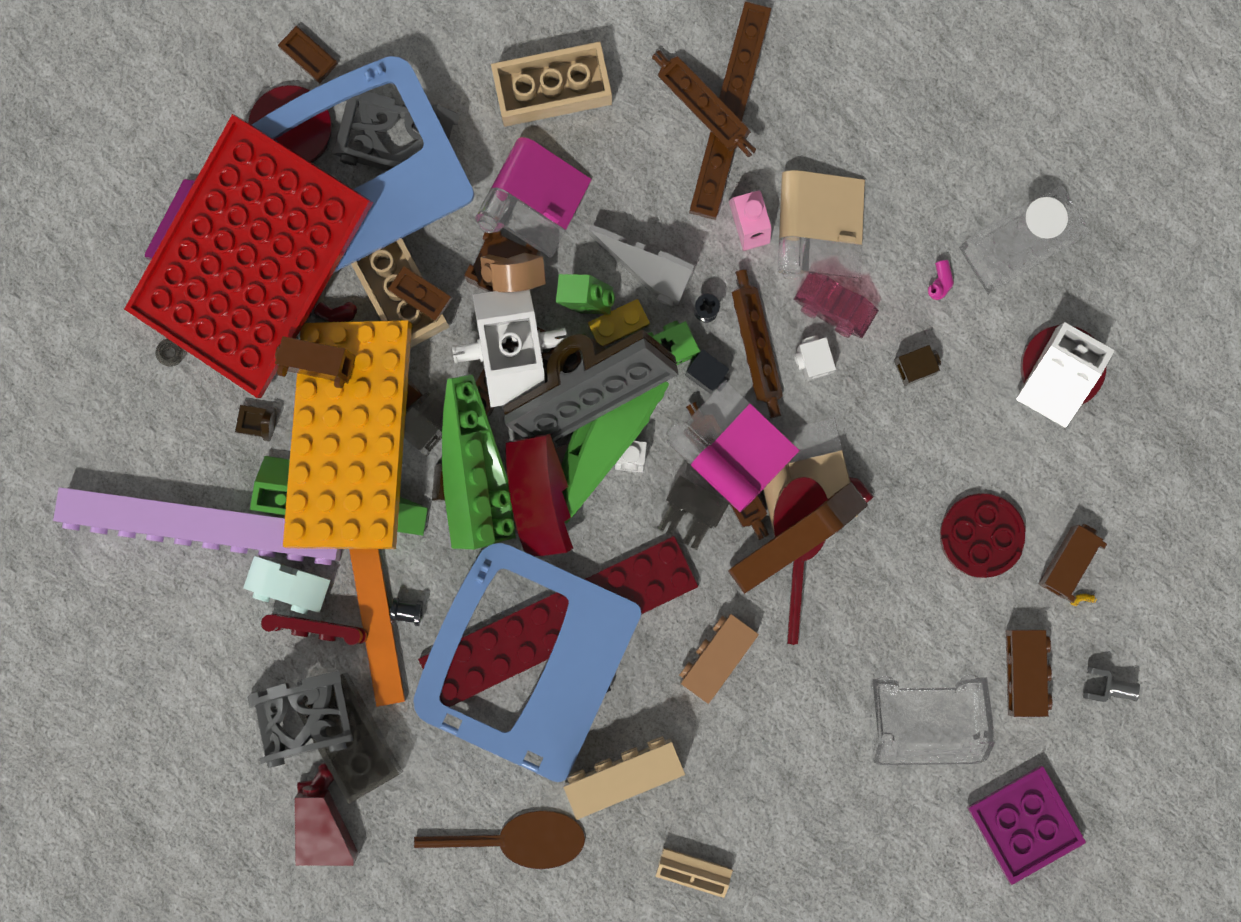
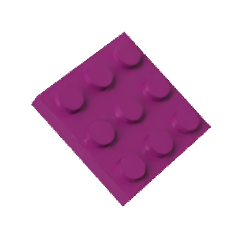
(1026, 825)

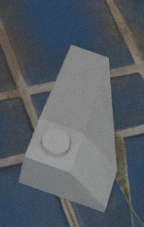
(660, 274)

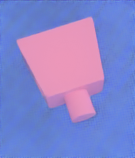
(751, 218)

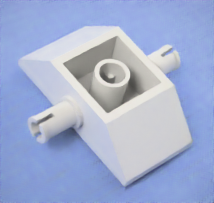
(502, 318)

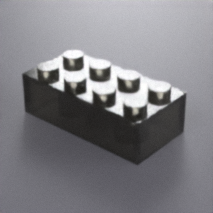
(367, 758)

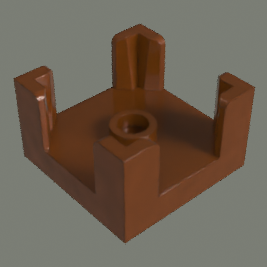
(499, 246)

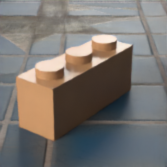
(717, 657)

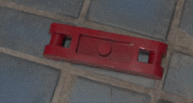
(326, 630)

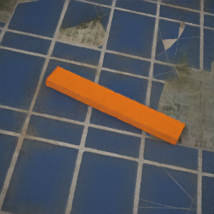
(376, 621)

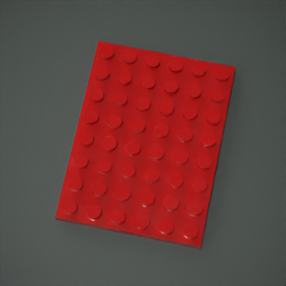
(247, 255)

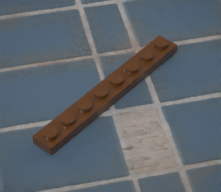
(735, 96)

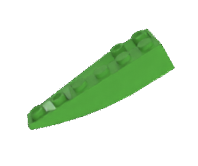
(602, 443)
(473, 471)
(271, 495)

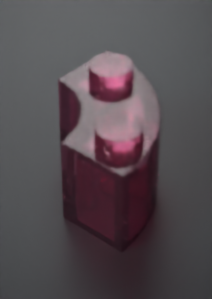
(835, 305)

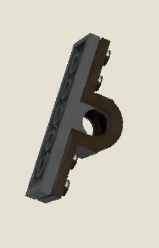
(595, 386)

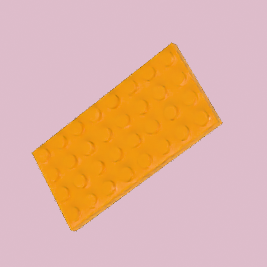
(349, 441)

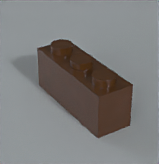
(1028, 673)

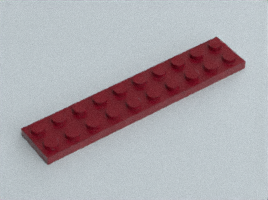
(531, 633)

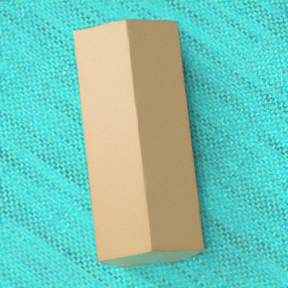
(694, 872)

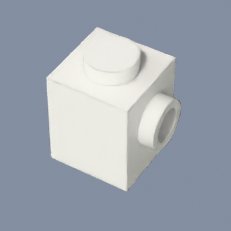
(814, 358)

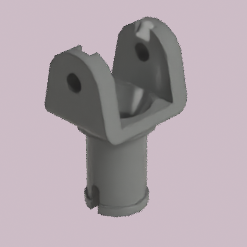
(1113, 687)

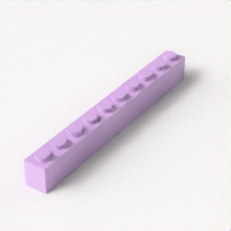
(180, 522)

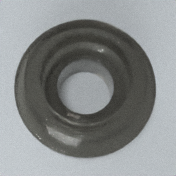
(162, 349)

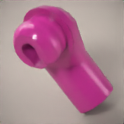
(943, 283)

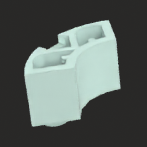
(286, 584)

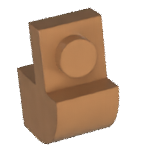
(513, 273)

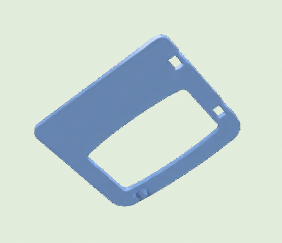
(412, 192)
(574, 678)

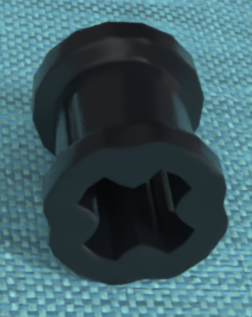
(710, 300)
(406, 611)

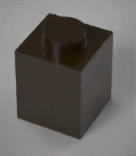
(918, 365)

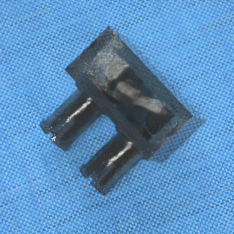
(697, 502)

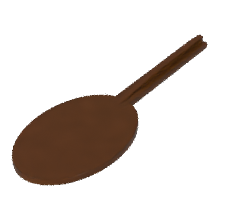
(528, 840)

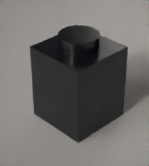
(707, 372)

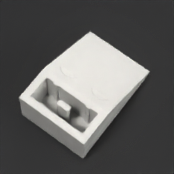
(1064, 374)

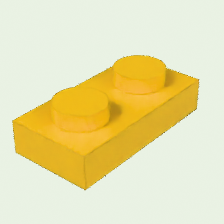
(619, 323)

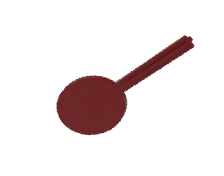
(794, 503)

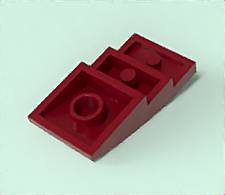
(537, 495)

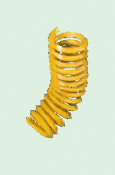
(1083, 597)

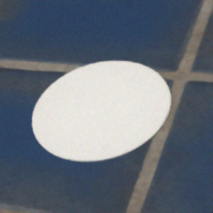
(1046, 217)

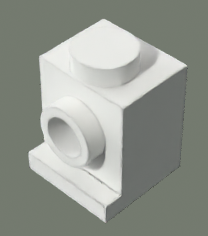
(633, 458)

